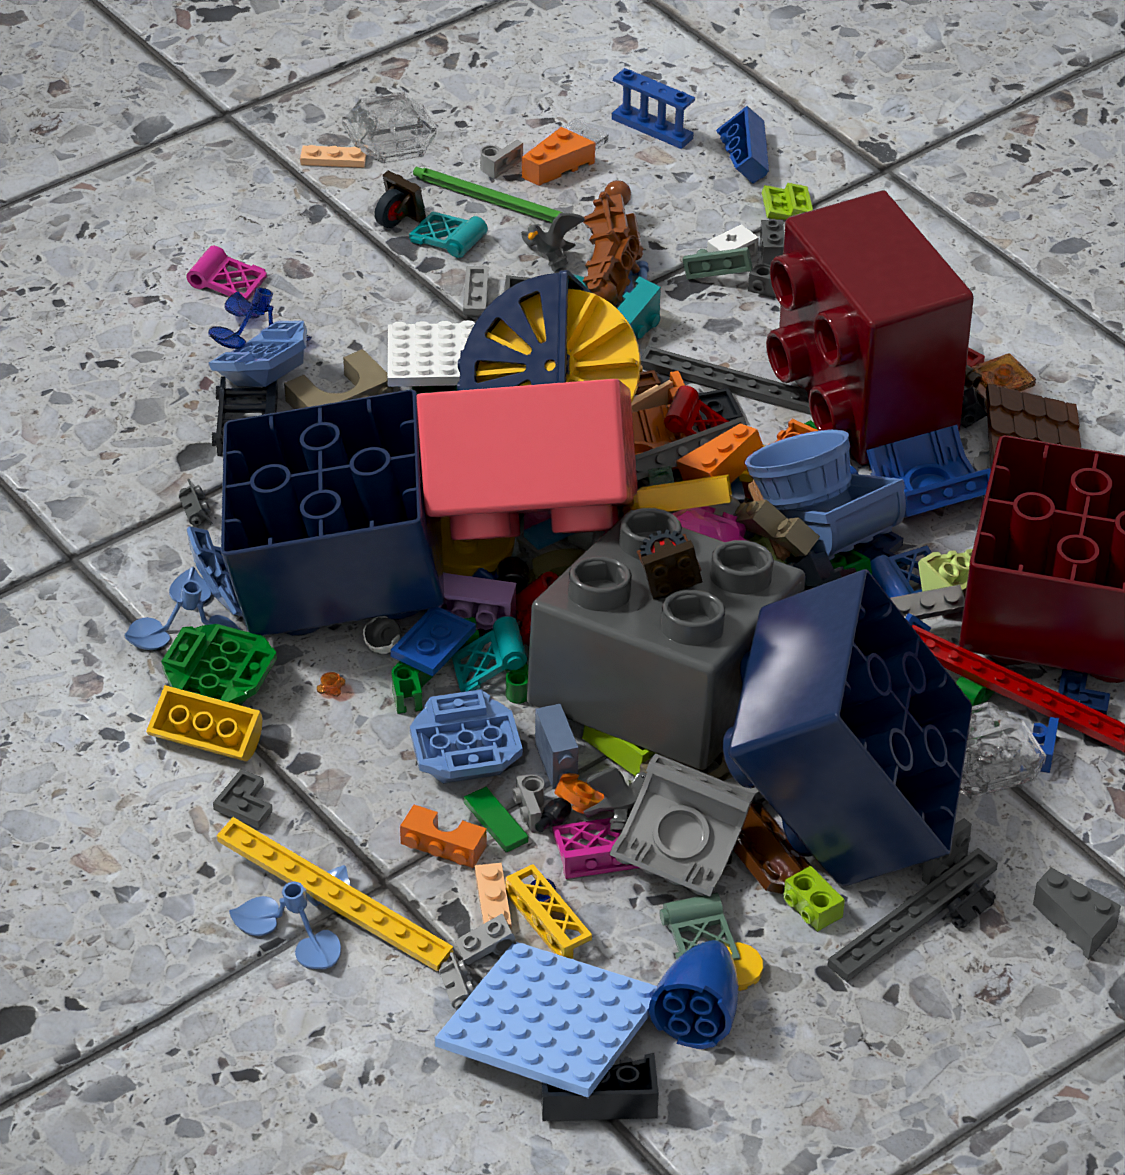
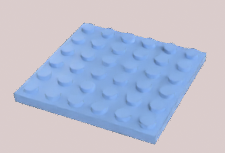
(549, 1018)

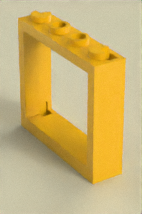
(685, 494)

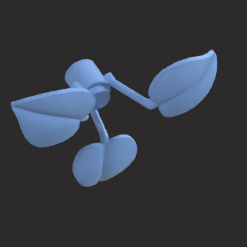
(189, 592)
(259, 917)

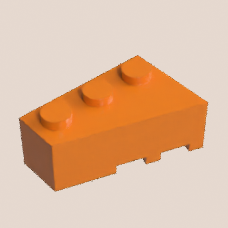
(556, 155)
(721, 455)

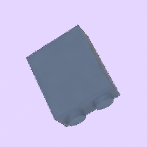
(555, 743)

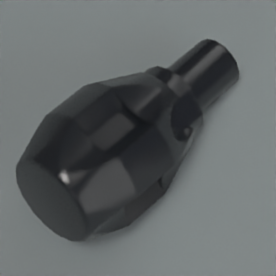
(554, 814)

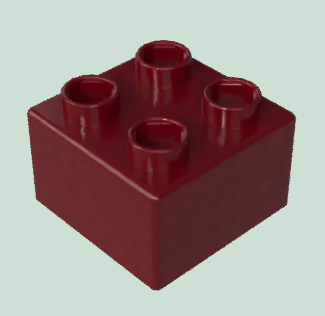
(870, 323)
(1050, 560)

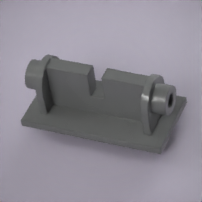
(193, 503)

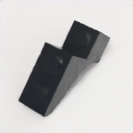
(819, 569)

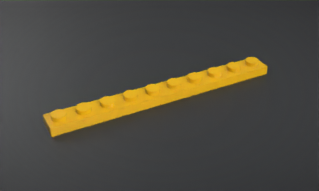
(335, 894)

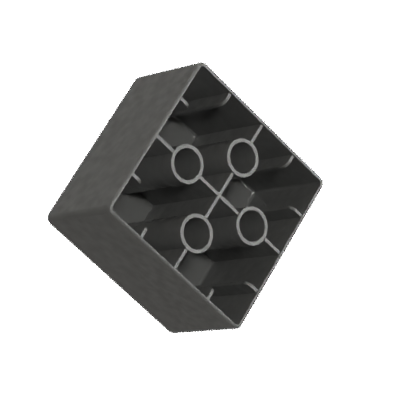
(645, 666)

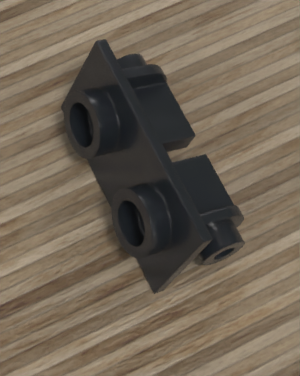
(962, 911)

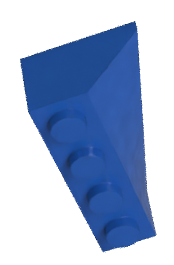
(746, 143)

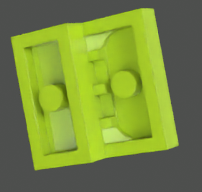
(786, 202)

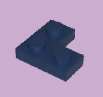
(883, 545)
(1073, 686)

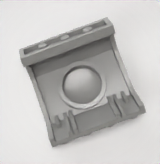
(683, 825)

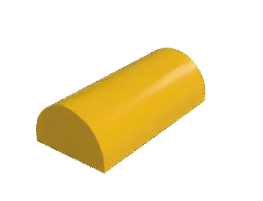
(206, 723)

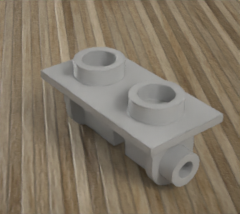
(456, 974)

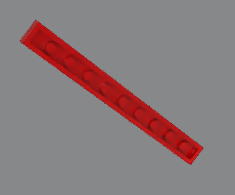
(1025, 691)

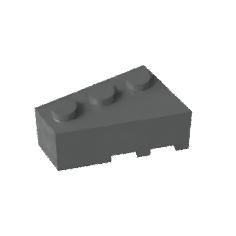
(1077, 910)

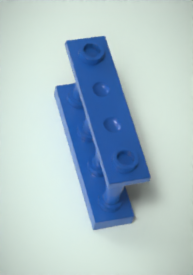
(647, 123)

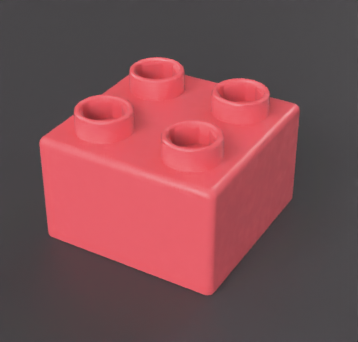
(527, 453)

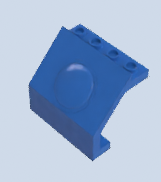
(932, 470)

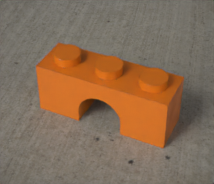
(461, 845)

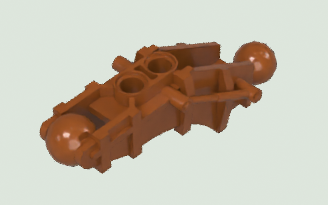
(615, 243)

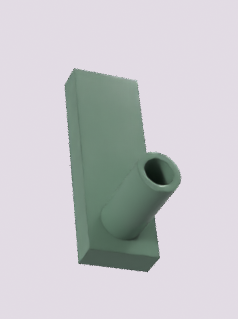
(717, 263)

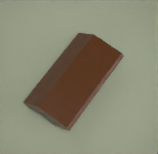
(767, 851)

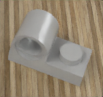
(497, 161)

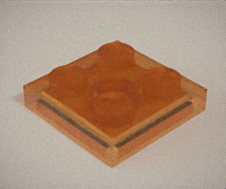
(1006, 373)

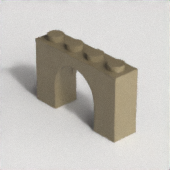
(359, 368)

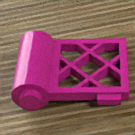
(213, 267)

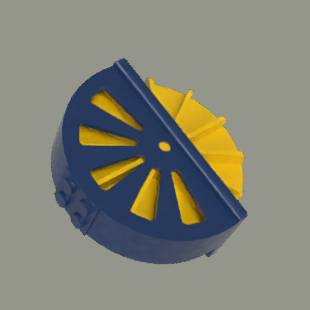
(547, 335)

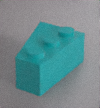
(642, 307)

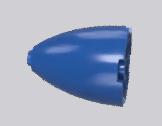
(697, 996)

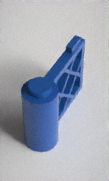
(892, 578)

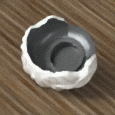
(381, 634)

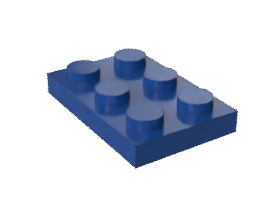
(433, 640)

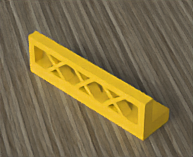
(540, 919)

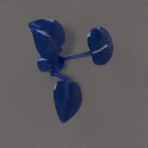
(240, 307)

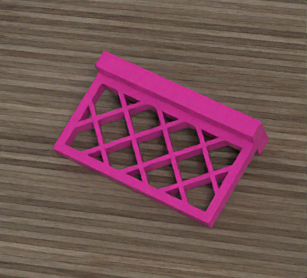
(587, 859)

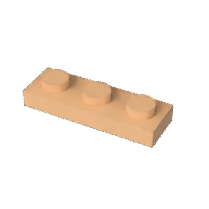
(332, 156)
(492, 892)

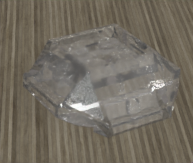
(390, 127)
(998, 752)

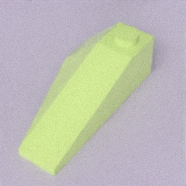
(944, 570)

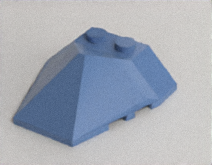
(212, 568)

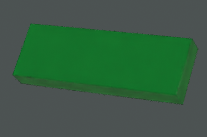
(496, 819)

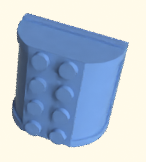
(856, 515)

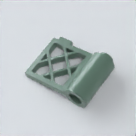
(696, 916)

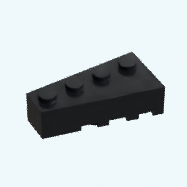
(623, 1093)

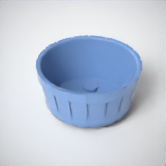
(802, 469)

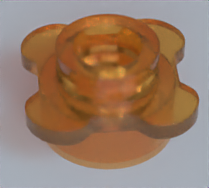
(331, 684)

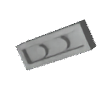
(475, 290)

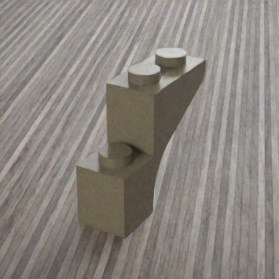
(767, 521)

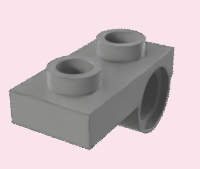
(530, 795)
(490, 937)

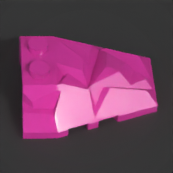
(708, 523)

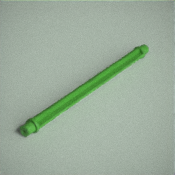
(486, 194)

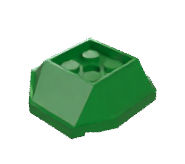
(218, 662)

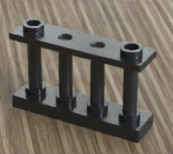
(269, 393)

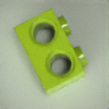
(813, 898)

